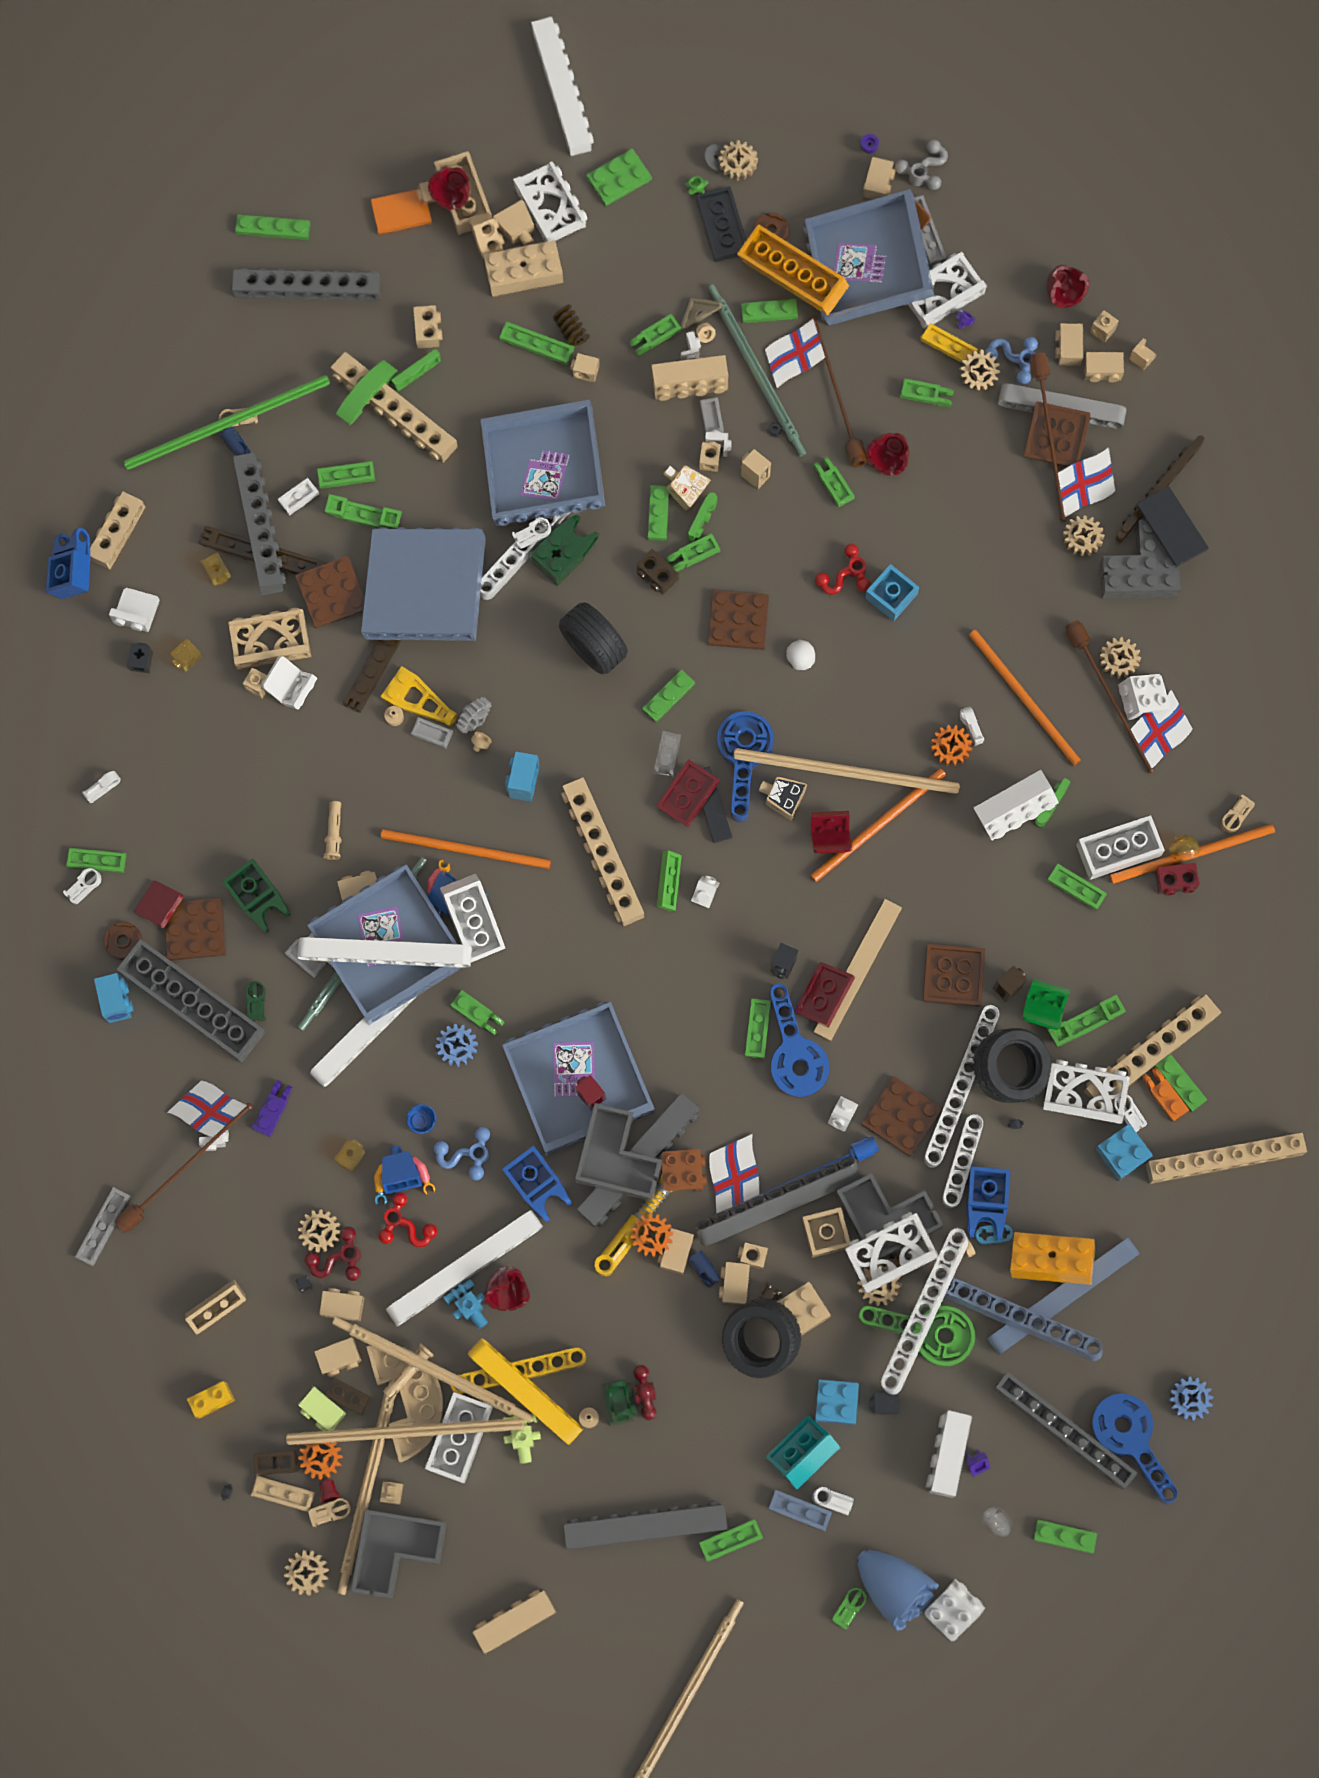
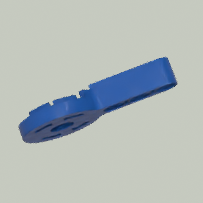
(744, 723)
(796, 1049)
(1134, 1441)

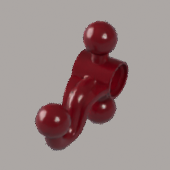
(352, 1272)
(645, 1392)

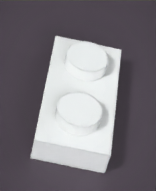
(298, 496)

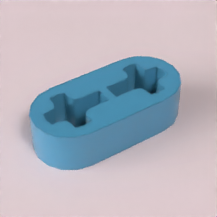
(992, 1239)

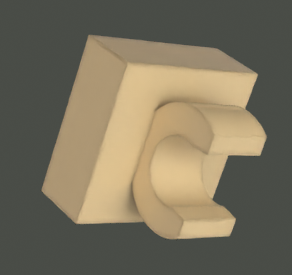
(391, 1493)

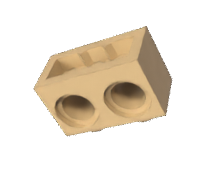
(483, 236)
(424, 327)

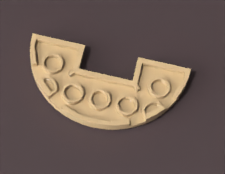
(420, 1396)

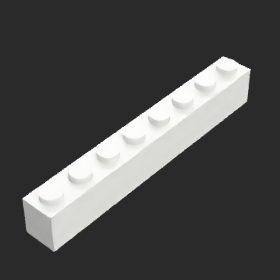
(561, 86)

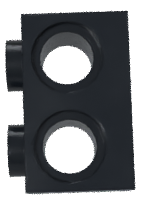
(784, 961)

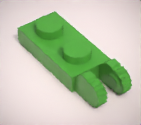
(656, 334)
(925, 393)
(834, 483)
(703, 516)
(695, 552)
(1060, 789)
(475, 1012)

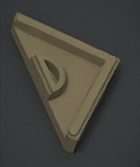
(698, 310)

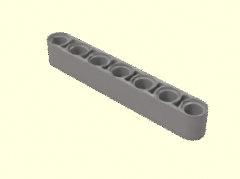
(1025, 399)

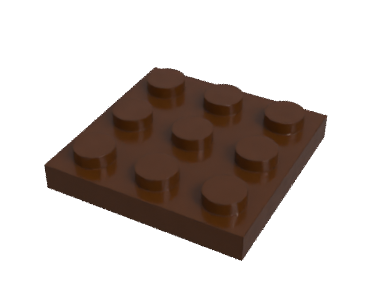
(1068, 434)
(331, 591)
(738, 620)
(196, 930)
(954, 975)
(902, 1116)

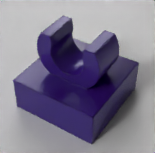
(977, 1463)

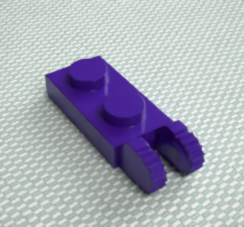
(272, 1110)

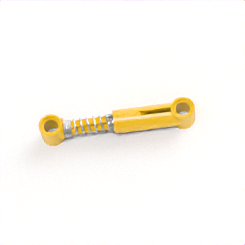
(625, 1232)

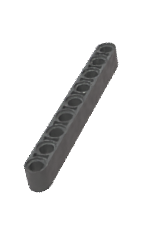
(777, 1201)

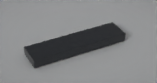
(716, 816)

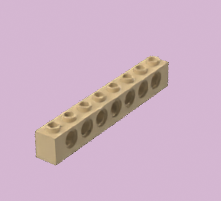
(442, 450)
(579, 789)
(1207, 1011)
(1226, 1158)

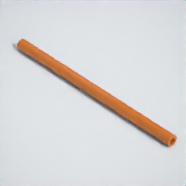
(1024, 697)
(874, 828)
(465, 849)
(1205, 849)

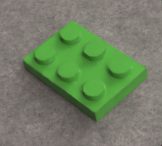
(619, 177)

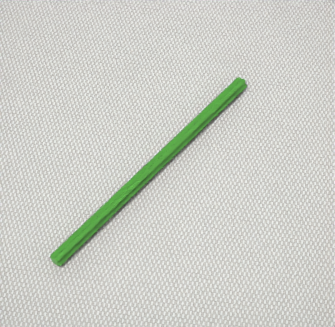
(226, 422)

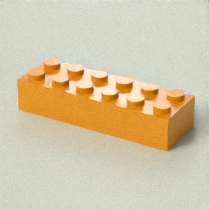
(793, 269)

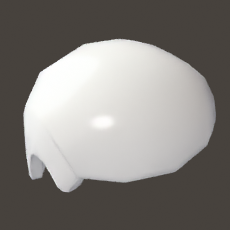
(800, 655)

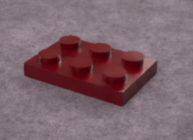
(688, 793)
(824, 994)

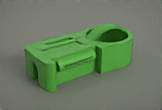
(847, 1610)

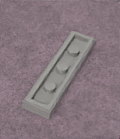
(932, 243)
(102, 1226)

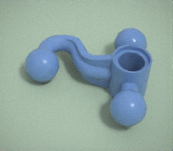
(1029, 344)
(475, 1172)

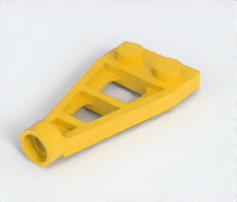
(400, 686)

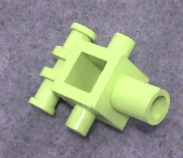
(523, 1439)

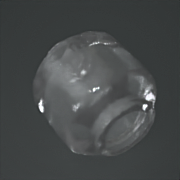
(997, 1521)

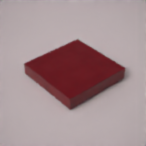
(158, 904)

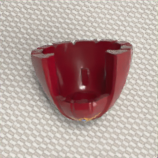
(450, 187)
(1067, 286)
(888, 453)
(506, 1290)

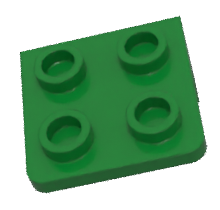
(1045, 1004)

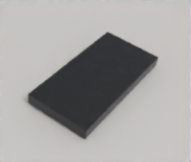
(721, 223)
(1172, 526)

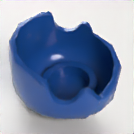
(421, 1119)

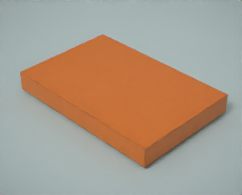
(400, 212)

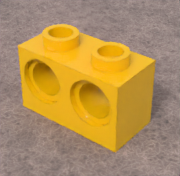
(211, 1399)

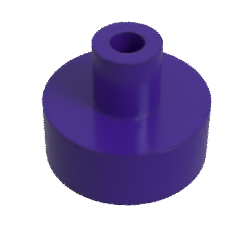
(869, 143)
(964, 318)

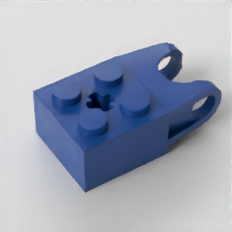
(69, 565)
(536, 1189)
(987, 1206)

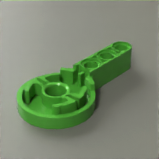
(961, 1343)

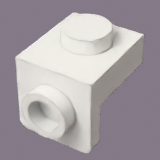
(693, 345)
(719, 438)
(705, 891)
(842, 1113)
(220, 1142)

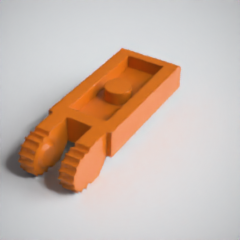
(1166, 1096)

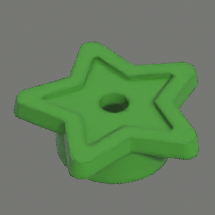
(696, 181)

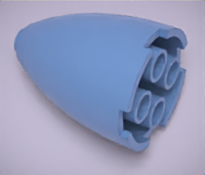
(895, 1586)

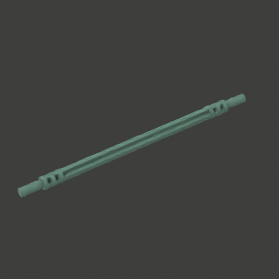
(758, 372)
(335, 981)

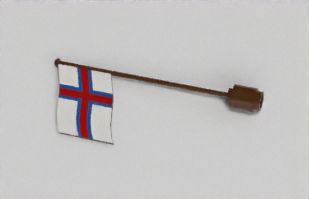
(799, 354)
(1082, 481)
(1155, 731)
(207, 1112)

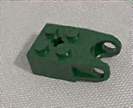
(567, 545)
(259, 899)
(617, 1402)

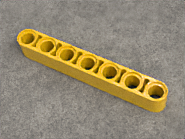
(527, 1364)
(525, 1391)

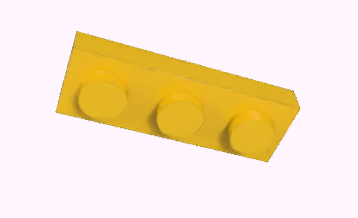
(947, 343)

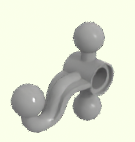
(933, 182)

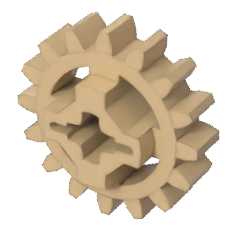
(729, 161)
(980, 362)
(1087, 528)
(1127, 661)
(328, 1228)
(885, 1290)
(305, 1562)

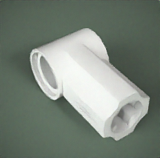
(835, 1501)

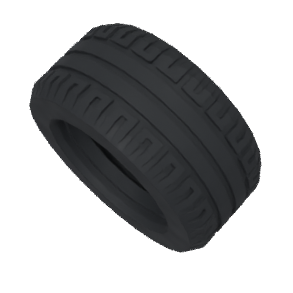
(593, 638)
(1037, 1060)
(735, 1345)

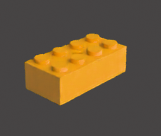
(1071, 1263)

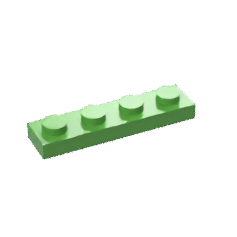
(272, 227)
(536, 343)

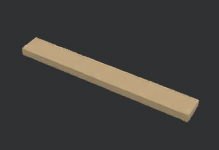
(863, 961)

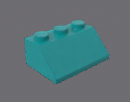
(802, 1451)

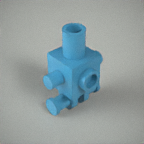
(468, 1305)

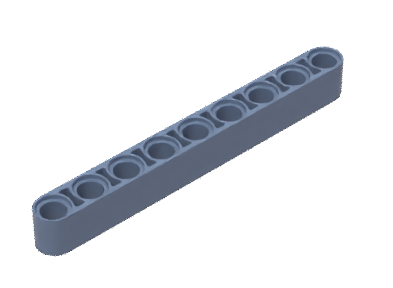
(1067, 1294)
(1025, 1325)

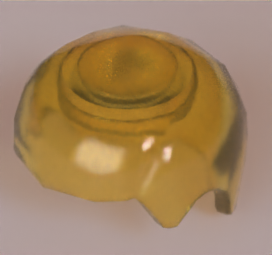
(1184, 847)

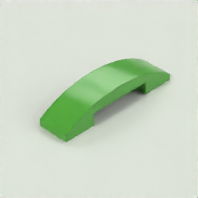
(365, 390)
(362, 514)
(1087, 1021)

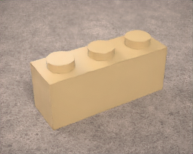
(215, 1307)

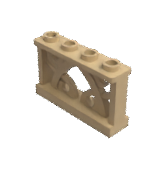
(266, 657)

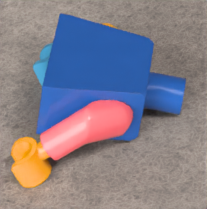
(437, 880)
(400, 1173)

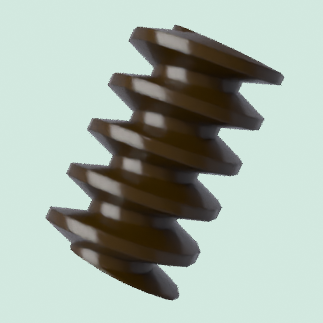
(570, 326)

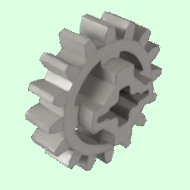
(473, 715)

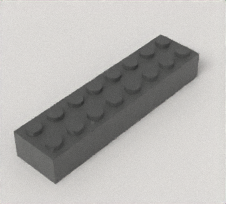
(191, 1001)

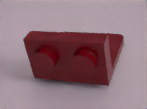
(830, 832)

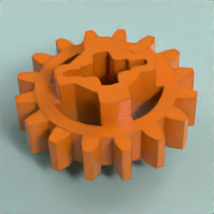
(958, 747)
(659, 1230)
(308, 1462)

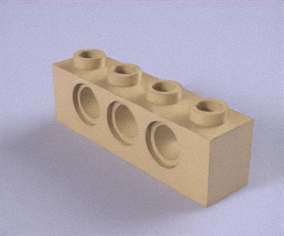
(124, 503)

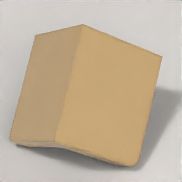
(1142, 355)

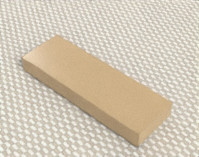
(283, 1493)

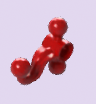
(862, 584)
(386, 1235)

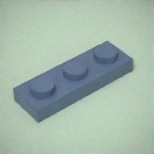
(800, 1510)

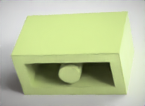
(322, 1410)

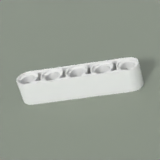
(968, 1154)

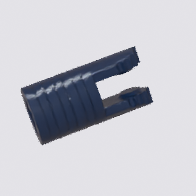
(234, 441)
(704, 1269)

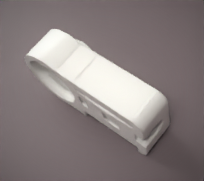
(529, 534)
(969, 720)
(103, 785)
(82, 889)
(1131, 1115)

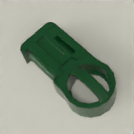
(255, 1005)

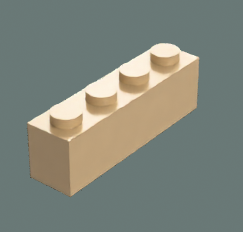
(515, 1621)

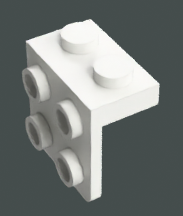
(135, 610)
(288, 683)
(1143, 695)
(954, 1610)

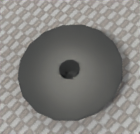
(712, 156)

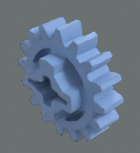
(459, 1037)
(1198, 1404)

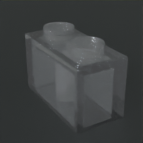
(667, 753)

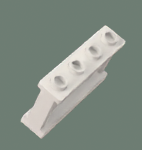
(546, 226)
(957, 301)
(1106, 1111)
(918, 1259)

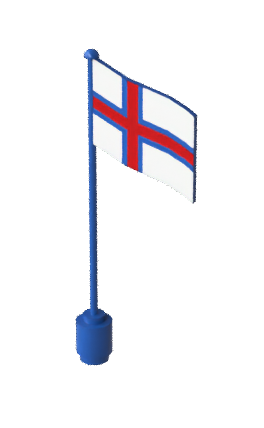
(736, 1172)

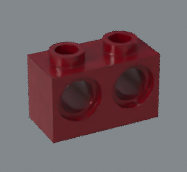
(1176, 874)
(590, 1091)

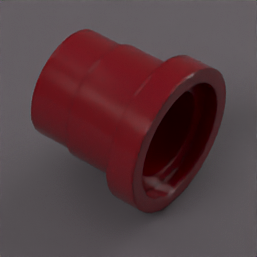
(328, 1491)

